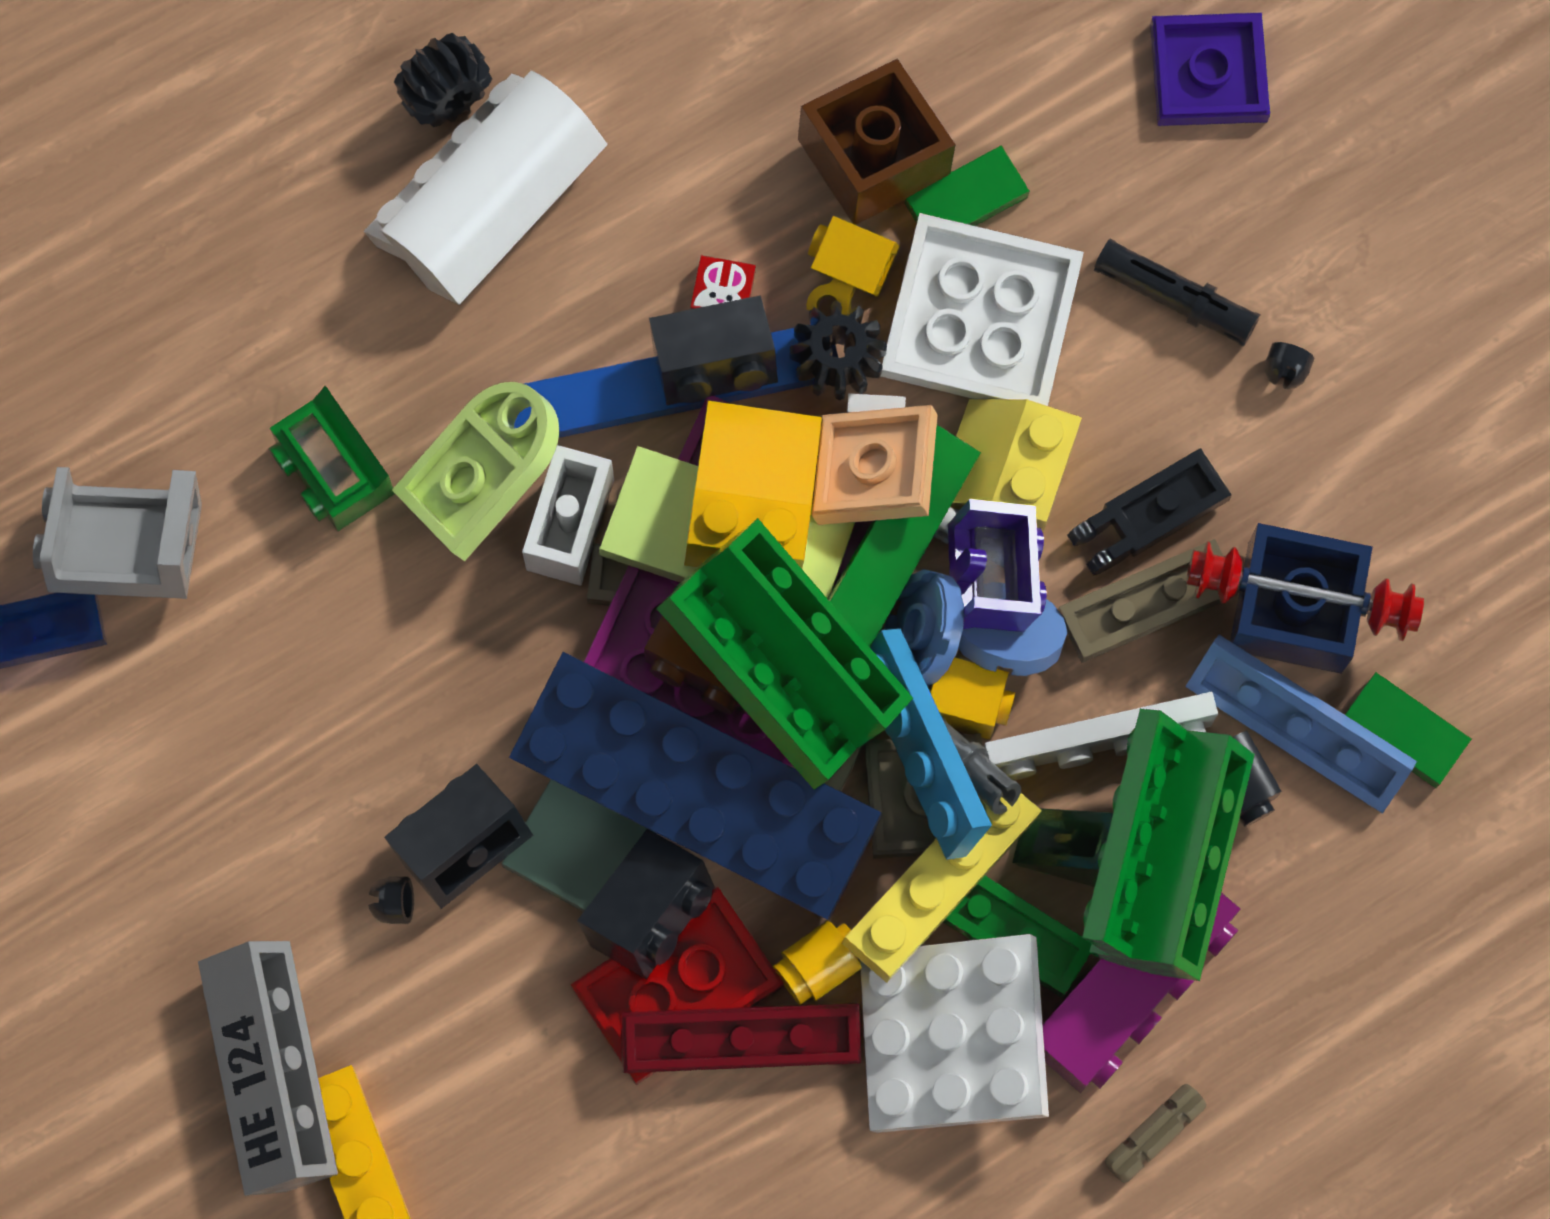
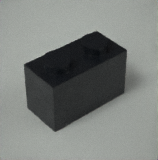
(714, 350)
(458, 835)
(647, 904)

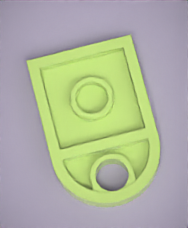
(481, 465)

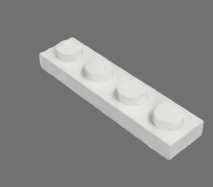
(1076, 742)

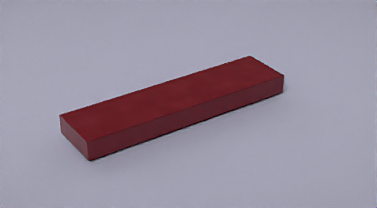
(740, 1037)

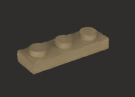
(1135, 606)

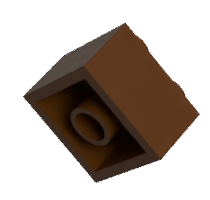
(875, 141)

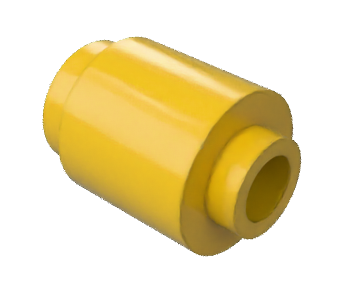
(817, 963)

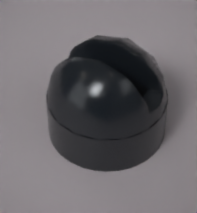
(1289, 363)
(395, 900)

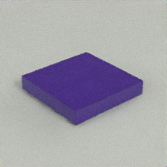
(1209, 69)

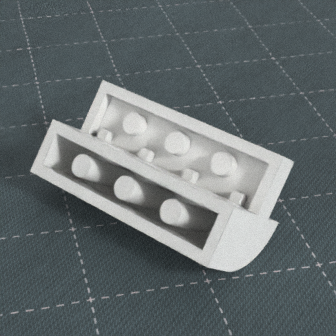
(487, 185)

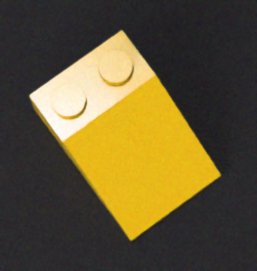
(751, 469)

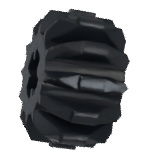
(442, 80)
(860, 350)

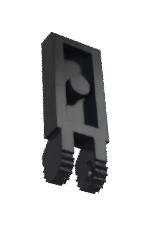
(1154, 510)

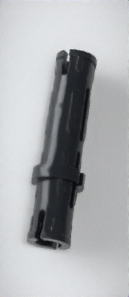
(1185, 296)

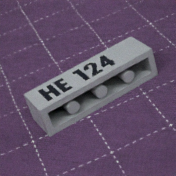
(267, 1067)

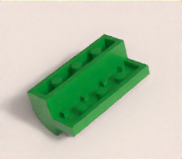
(785, 653)
(1167, 848)

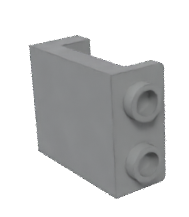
(119, 537)

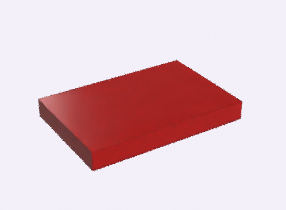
(710, 968)

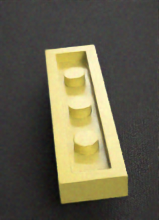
(931, 892)

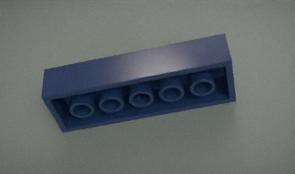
(695, 785)

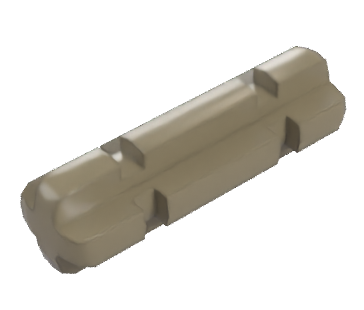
(1155, 1133)

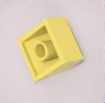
(1021, 452)

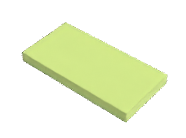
(655, 515)

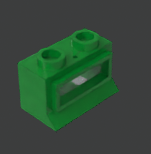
(331, 460)

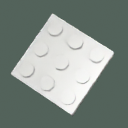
(981, 312)
(956, 1036)

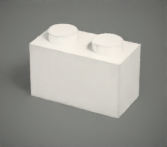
(568, 515)

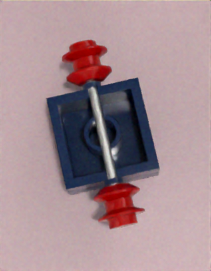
(1302, 596)

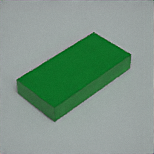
(972, 191)
(1410, 728)

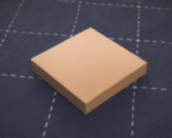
(875, 465)

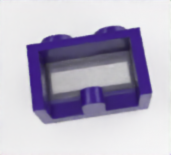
(997, 564)

